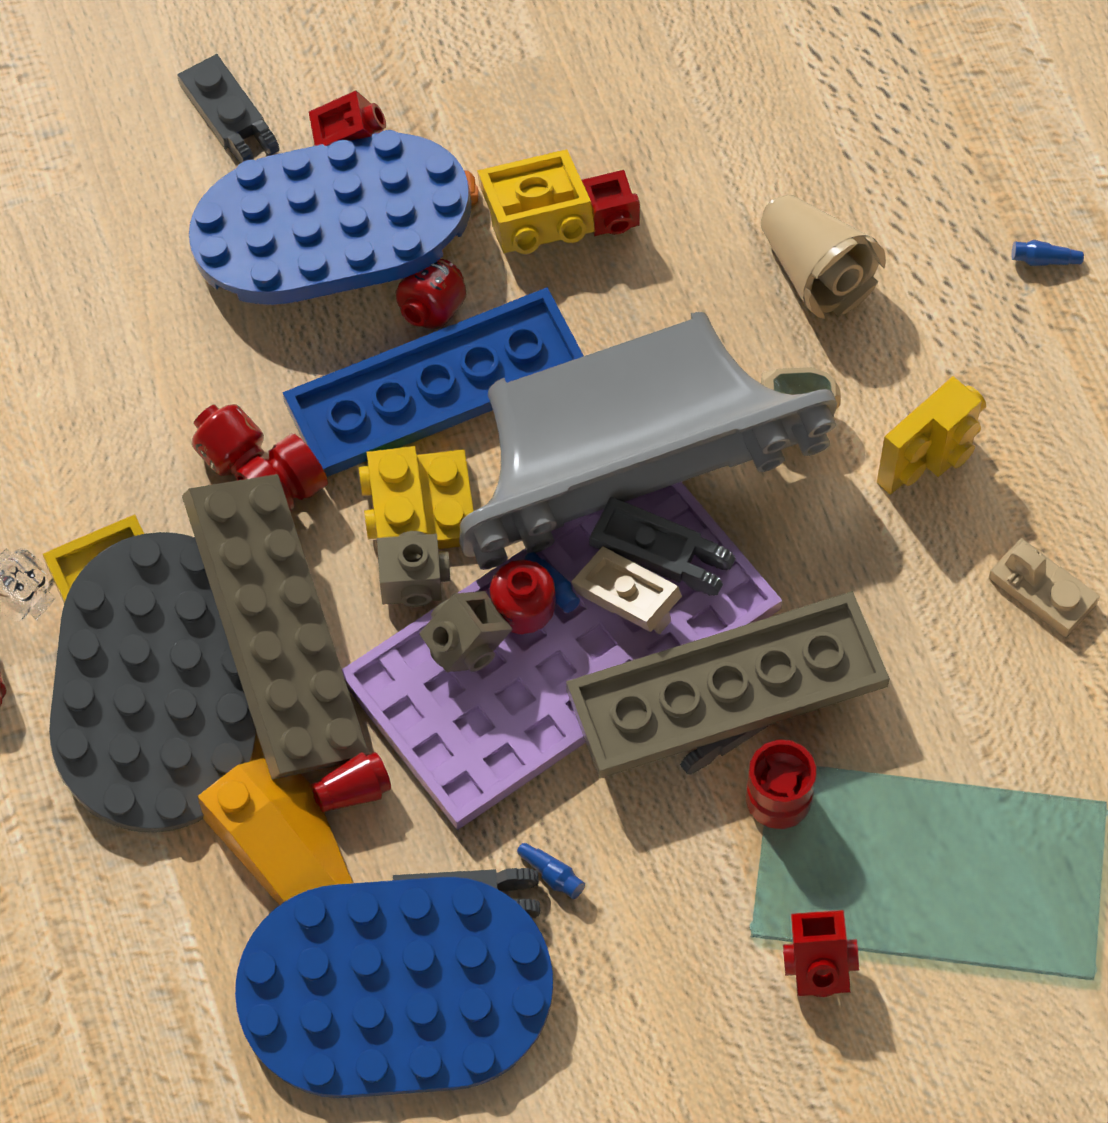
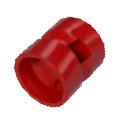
(295, 465)
(780, 784)

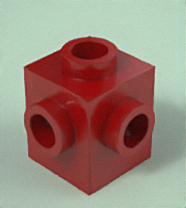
(820, 954)

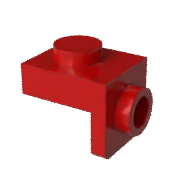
(612, 203)

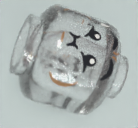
(24, 585)

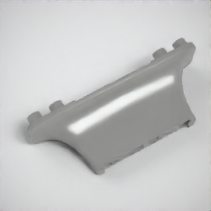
(628, 428)

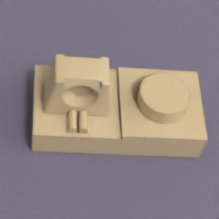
(1044, 587)
(627, 590)

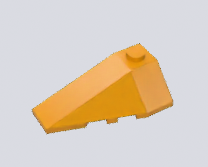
(274, 830)

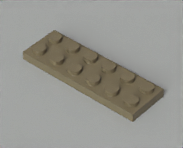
(274, 625)
(726, 684)

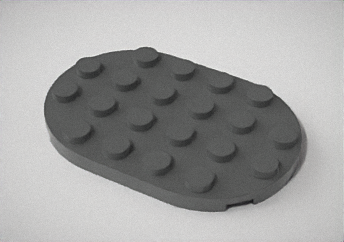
(146, 687)

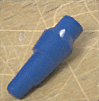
(1043, 254)
(563, 588)
(553, 871)

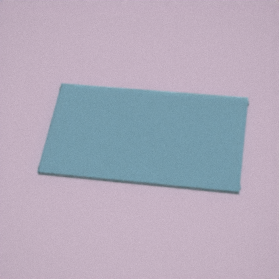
(941, 872)

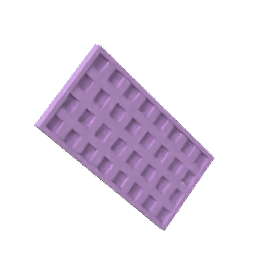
(500, 727)

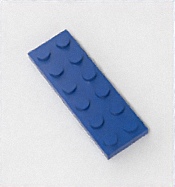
(428, 381)

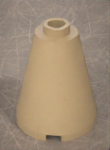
(822, 255)

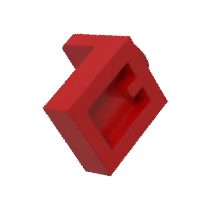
(346, 119)

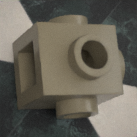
(411, 569)
(465, 632)

